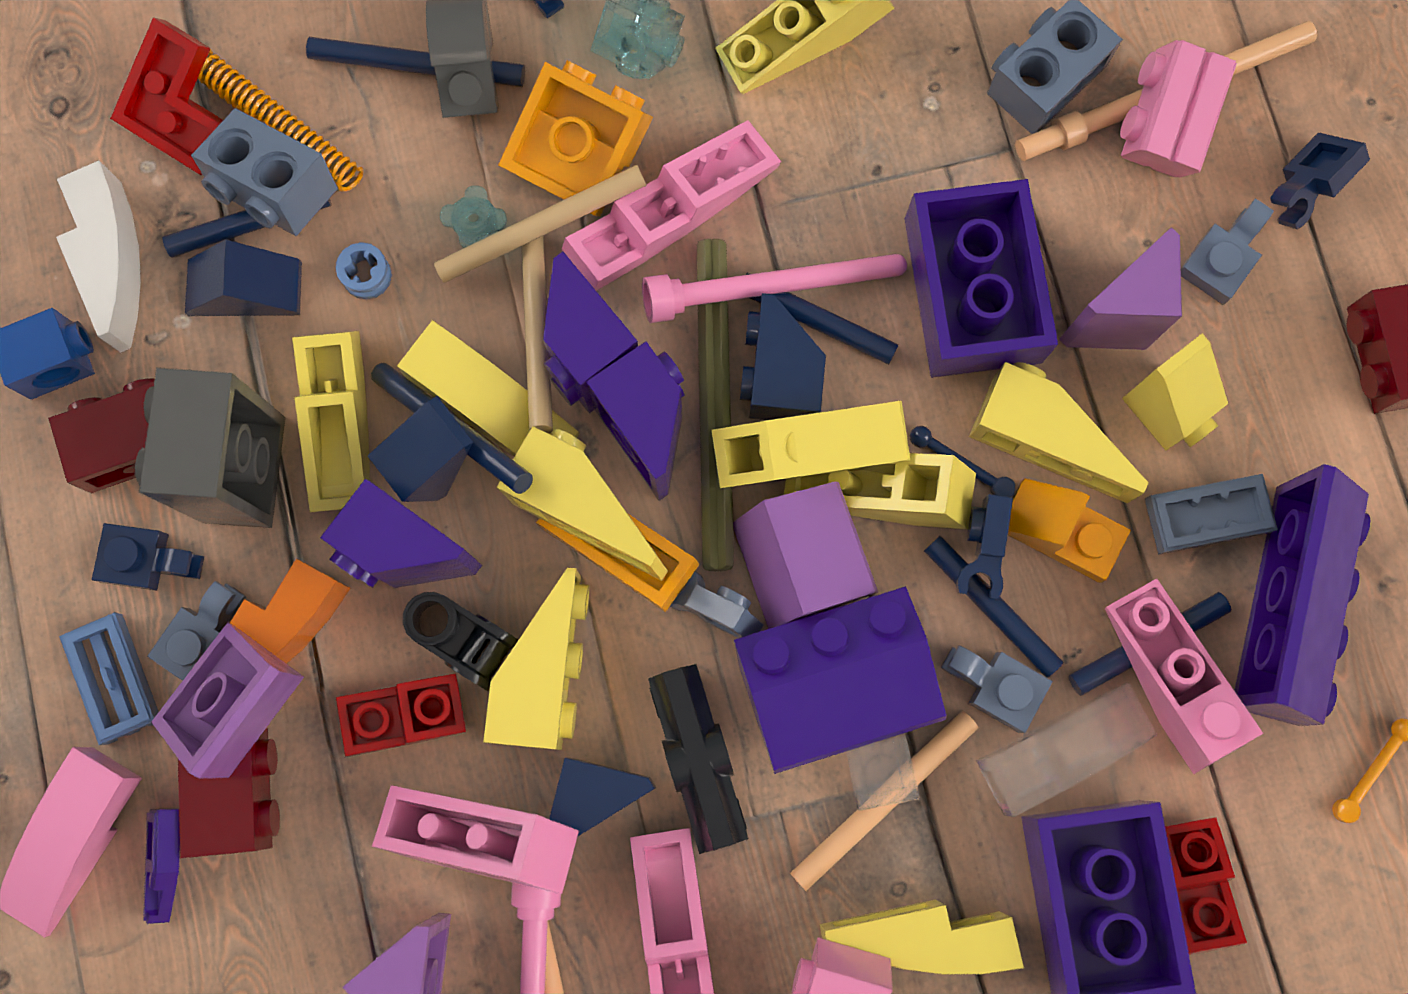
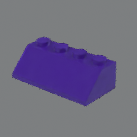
(1303, 598)

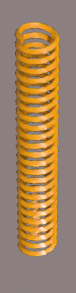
(231, 99)

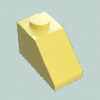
(1181, 396)

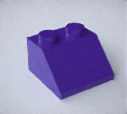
(580, 333)
(642, 411)
(390, 543)

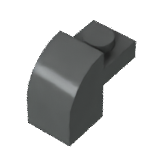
(461, 55)

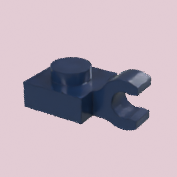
(1317, 169)
(990, 530)
(139, 557)

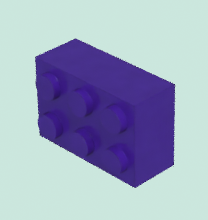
(979, 278)
(1108, 900)

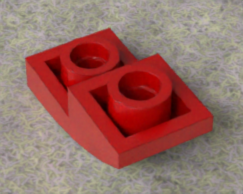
(400, 715)
(1202, 886)

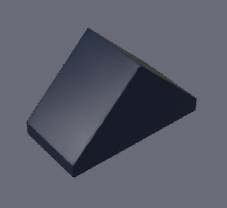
(242, 282)
(423, 454)
(593, 793)

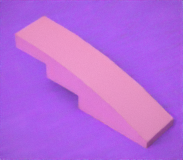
(672, 205)

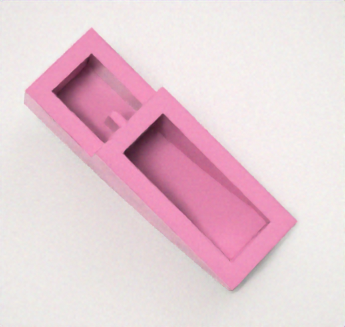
(65, 838)
(671, 913)

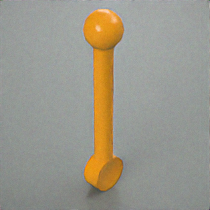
(1348, 809)

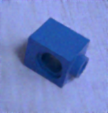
(44, 353)

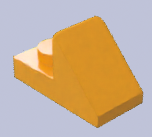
(1065, 529)

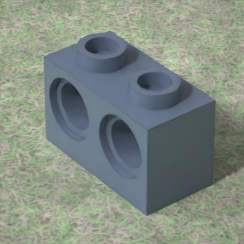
(1057, 69)
(264, 172)

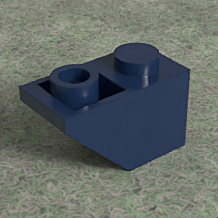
(786, 367)

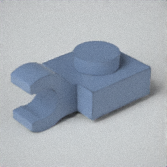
(1224, 257)
(723, 610)
(193, 632)
(1003, 687)

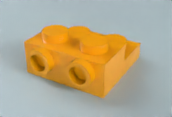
(574, 132)

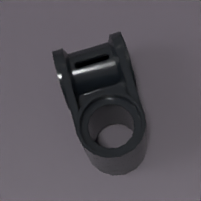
(462, 638)

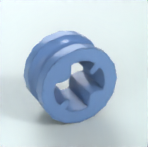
(347, 267)

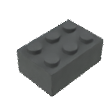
(211, 448)

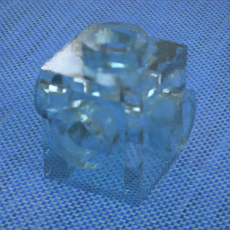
(639, 36)

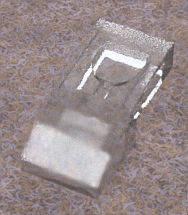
(882, 773)

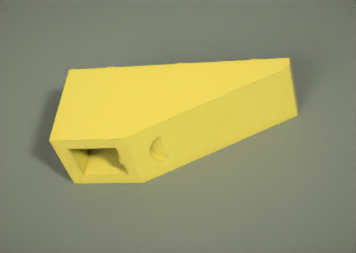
(793, 35)
(810, 444)
(533, 682)

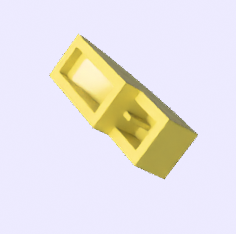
(472, 388)
(332, 417)
(926, 941)

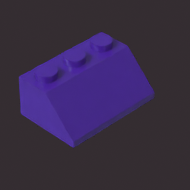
(840, 679)

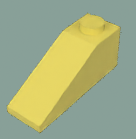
(1049, 429)
(914, 492)
(578, 500)

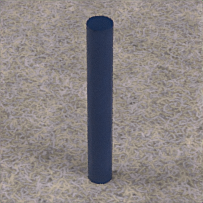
(212, 232)
(836, 327)
(996, 609)
(1118, 661)

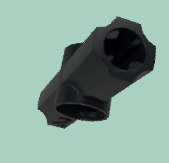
(698, 759)

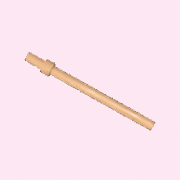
(1074, 127)

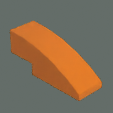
(294, 613)

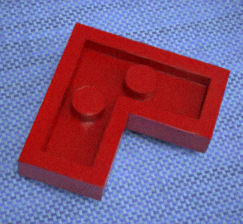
(158, 93)

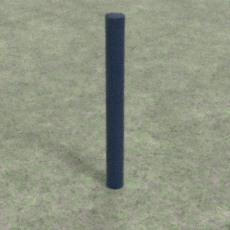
(397, 59)
(481, 451)

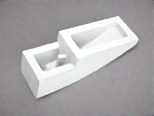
(103, 252)

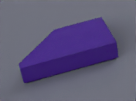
(161, 864)

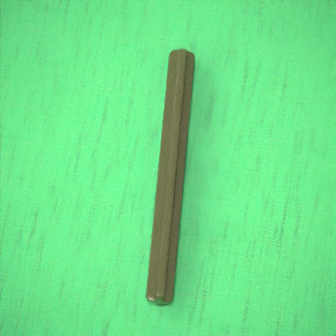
(714, 410)

